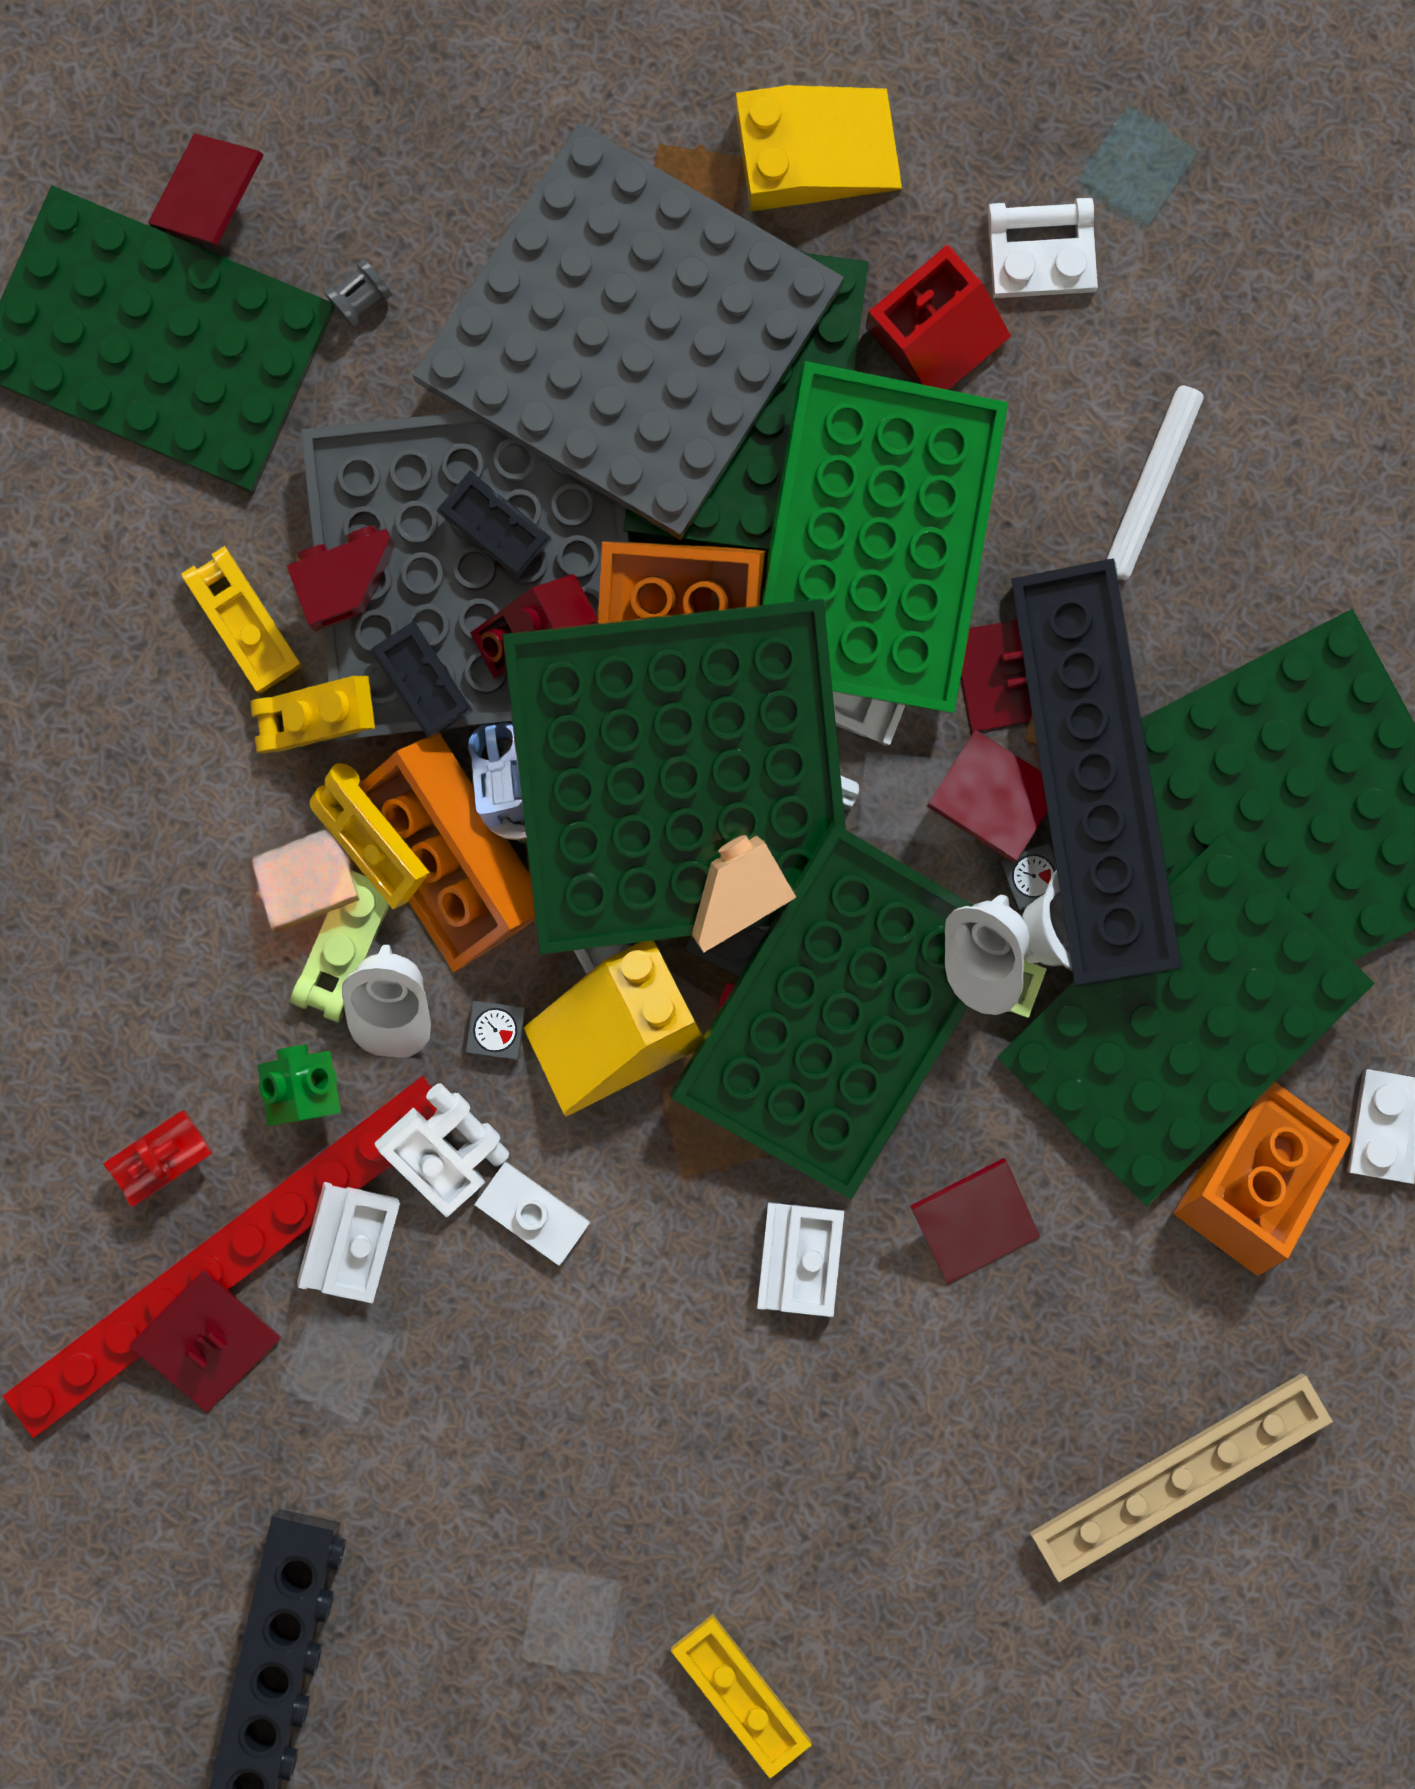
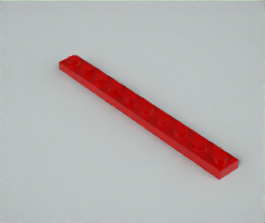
(226, 1256)

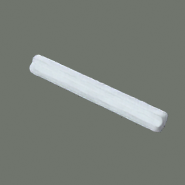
(1154, 479)

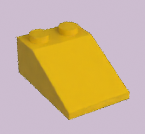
(815, 144)
(613, 1028)

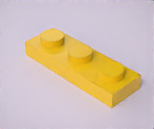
(741, 1696)

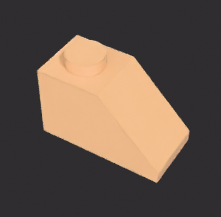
(739, 891)

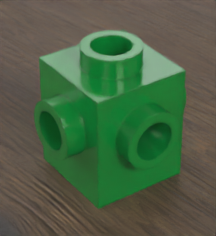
(298, 1086)

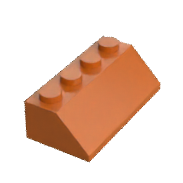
(475, 880)

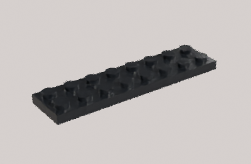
(1096, 774)

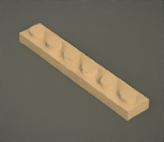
(1181, 1477)

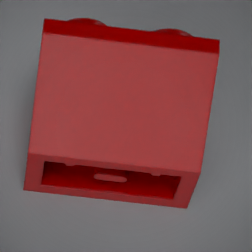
(938, 322)

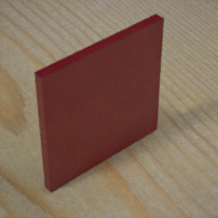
(205, 189)
(995, 677)
(992, 796)
(975, 1221)
(205, 1341)

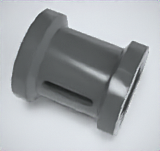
(358, 293)

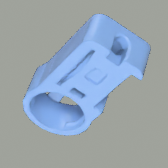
(497, 778)

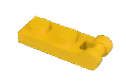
(243, 622)
(313, 714)
(367, 836)

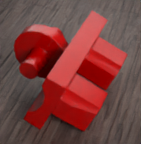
(158, 1158)

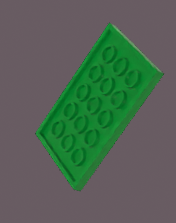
(887, 526)

